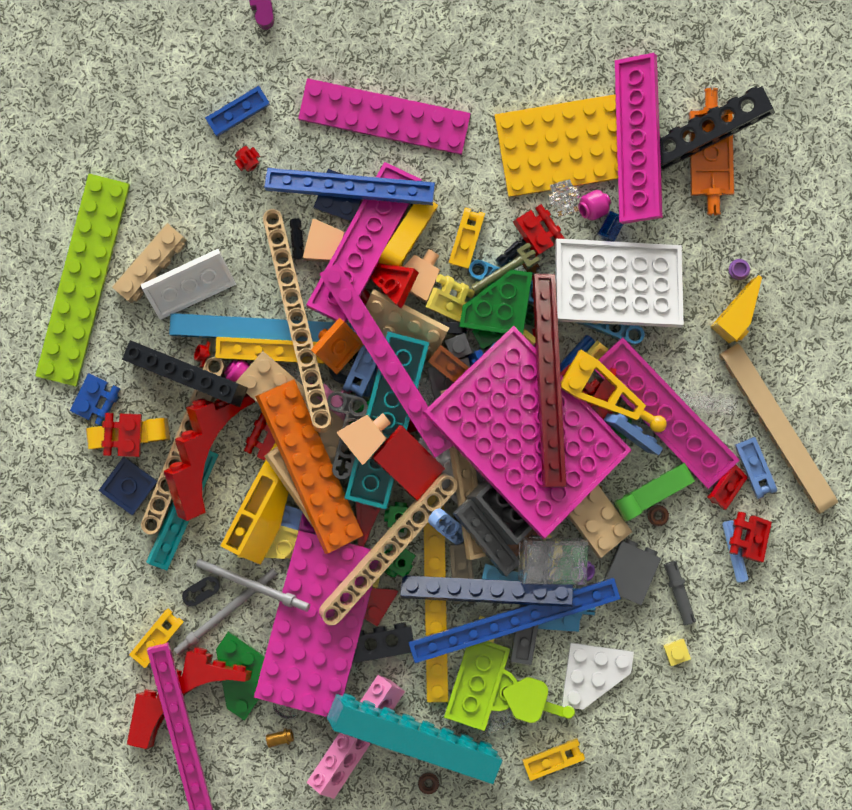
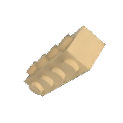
(149, 263)

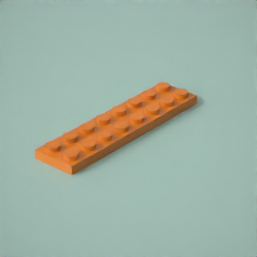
(309, 466)

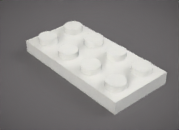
(188, 284)

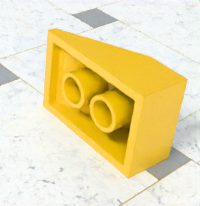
(737, 317)

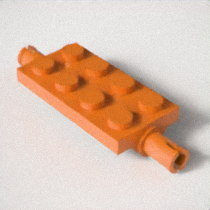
(713, 167)

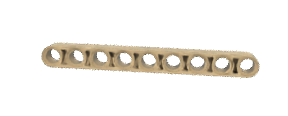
(780, 429)
(159, 491)
(385, 559)

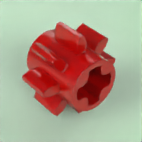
(247, 159)

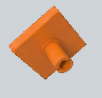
(337, 345)

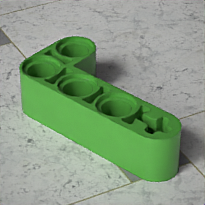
(653, 492)

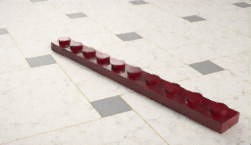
(549, 381)

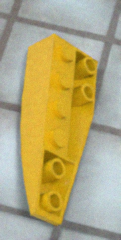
(258, 517)

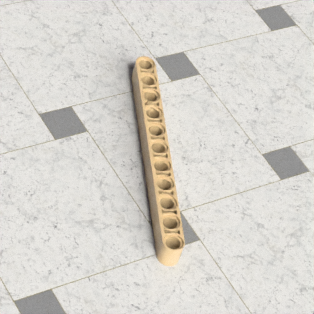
(293, 310)

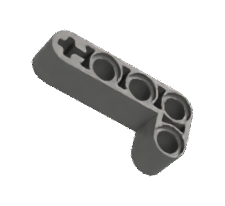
(350, 416)

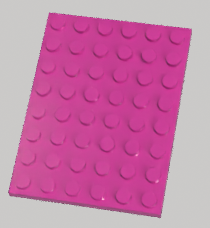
(496, 427)

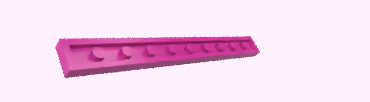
(384, 357)
(179, 727)

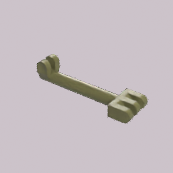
(524, 258)

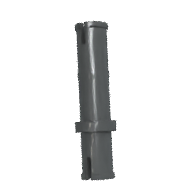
(680, 593)

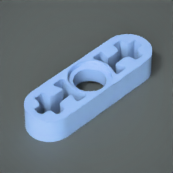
(447, 526)

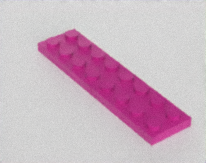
(384, 116)
(638, 138)
(362, 245)
(685, 432)

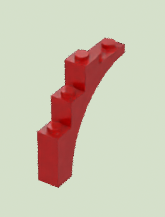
(193, 447)
(197, 671)

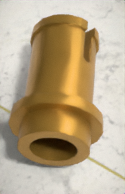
(280, 738)

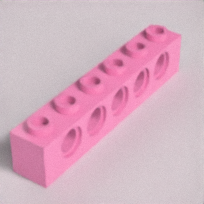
(347, 750)

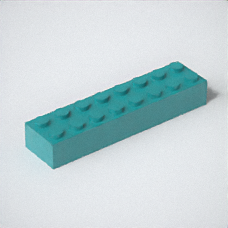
(369, 481)
(414, 738)

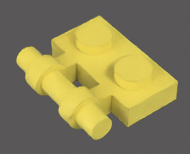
(446, 304)

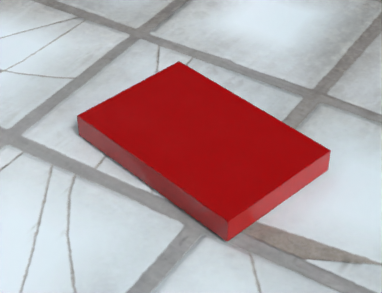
(408, 462)

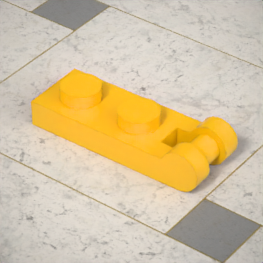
(466, 239)
(156, 636)
(553, 759)

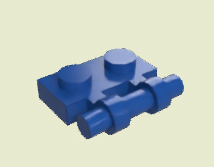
(89, 397)

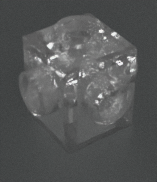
(564, 197)

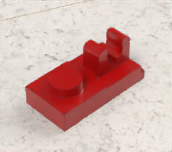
(728, 487)

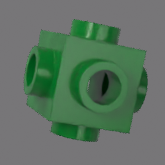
(398, 507)
(401, 565)

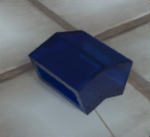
(614, 230)

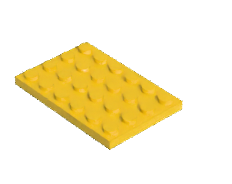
(558, 145)

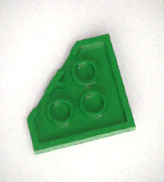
(500, 304)
(240, 694)

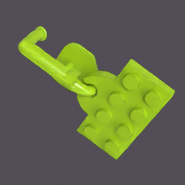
(481, 685)

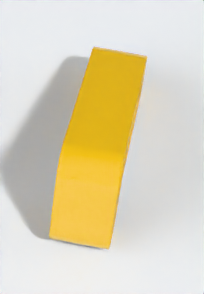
(407, 234)
(152, 431)

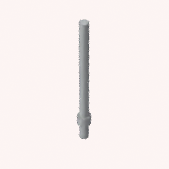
(287, 599)
(194, 637)

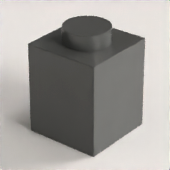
(459, 346)

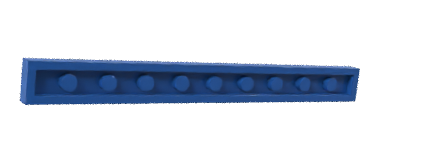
(510, 622)

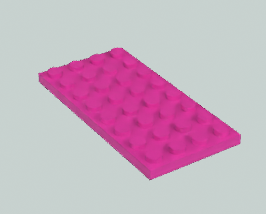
(305, 656)

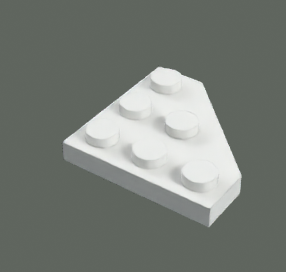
(593, 672)

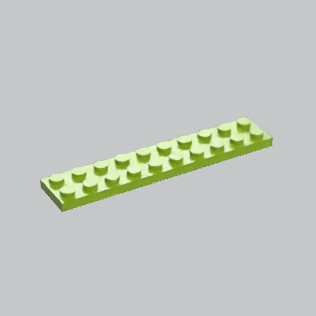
(82, 280)

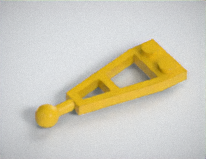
(579, 374)

